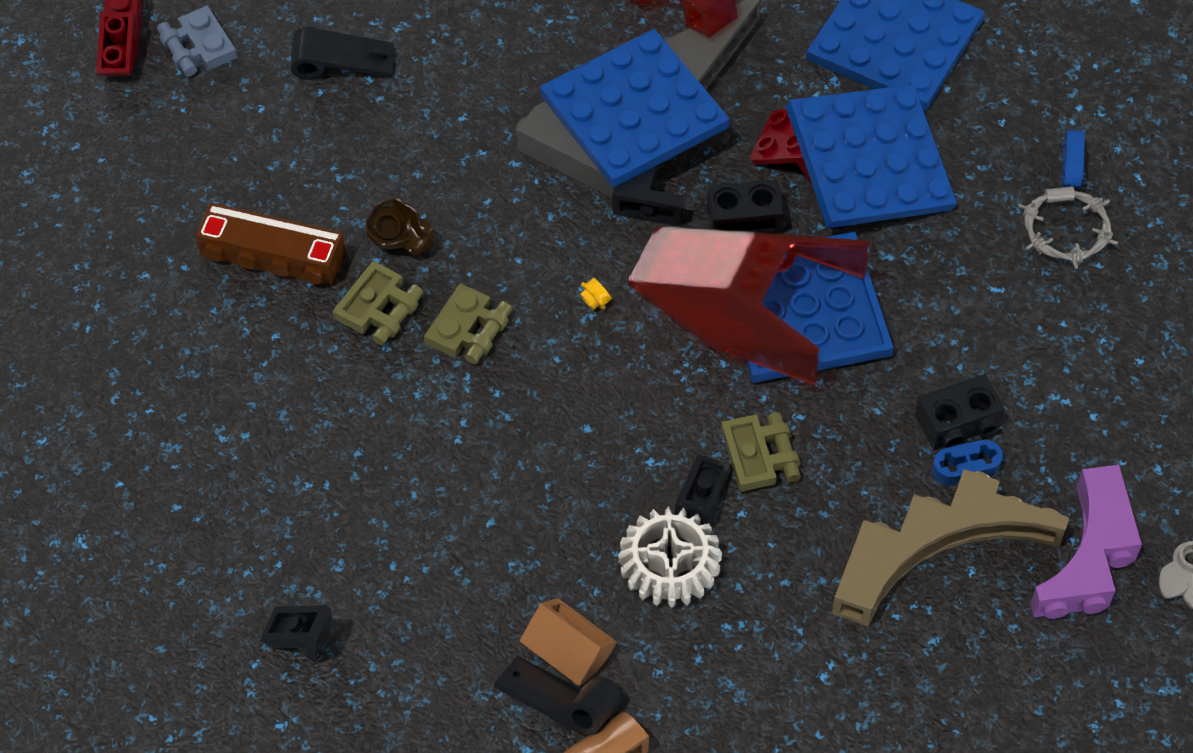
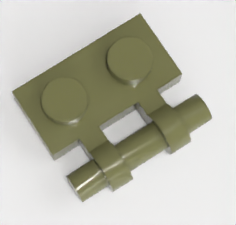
(369, 297)
(459, 319)
(750, 455)

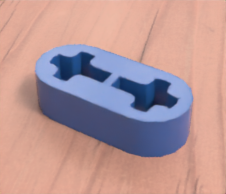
(1073, 159)
(966, 457)

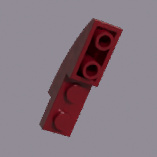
(118, 37)

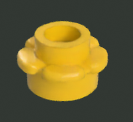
(595, 294)

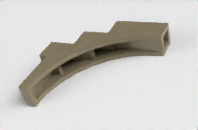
(930, 527)

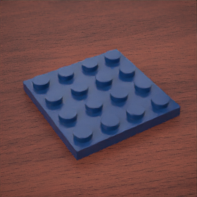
(896, 42)
(634, 107)
(870, 155)
(829, 310)

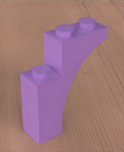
(1107, 540)

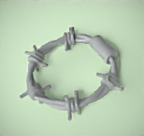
(1065, 194)

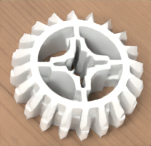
(699, 553)

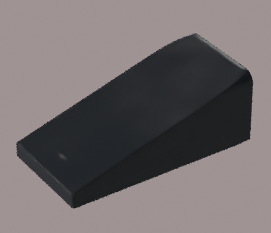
(703, 488)

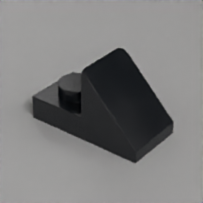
(641, 201)
(300, 628)

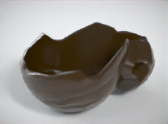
(398, 226)

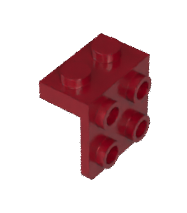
(778, 143)

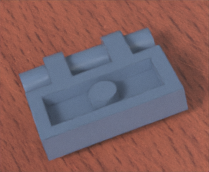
(205, 35)

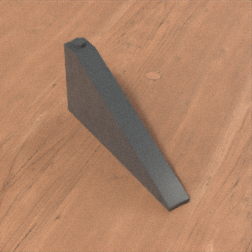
(548, 140)

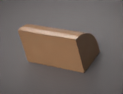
(567, 641)
(616, 736)

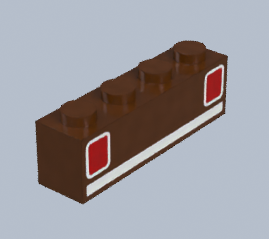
(271, 244)

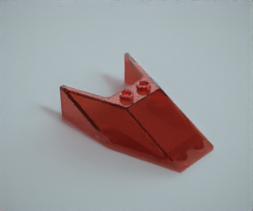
(718, 283)

